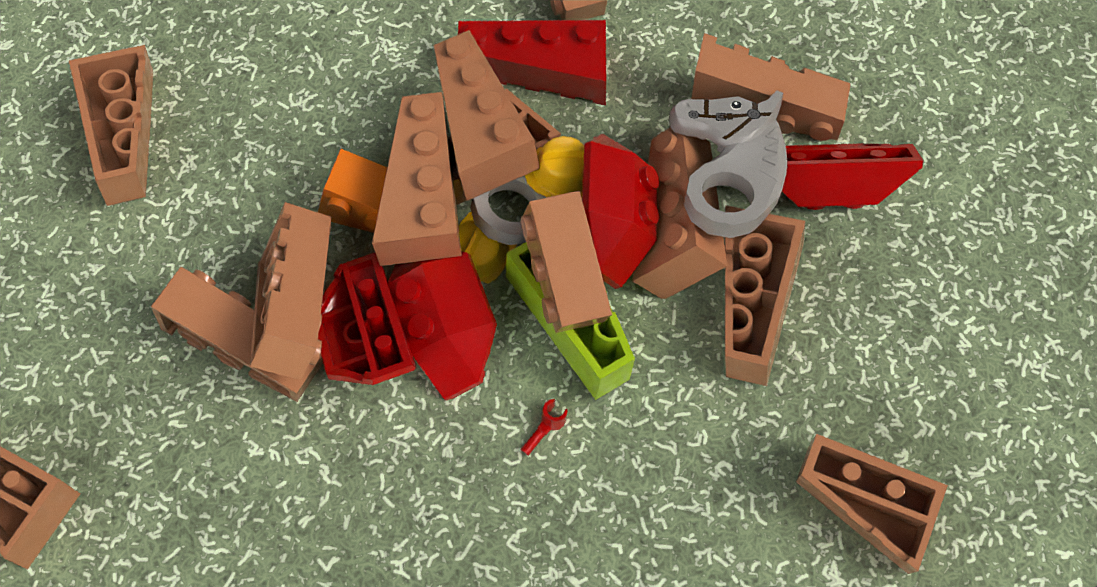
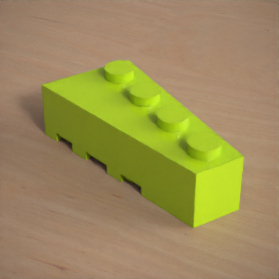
(595, 351)

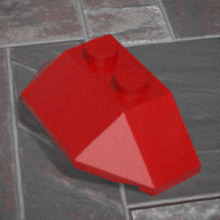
(847, 173)
(619, 207)
(445, 320)
(362, 326)

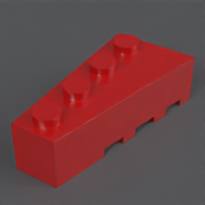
(546, 54)

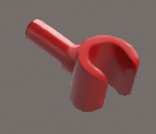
(548, 423)

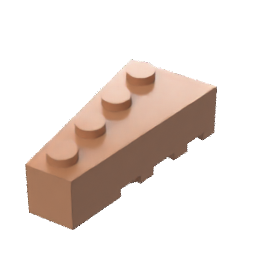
(810, 100)
(484, 124)
(418, 195)
(682, 249)
(758, 293)
(221, 321)

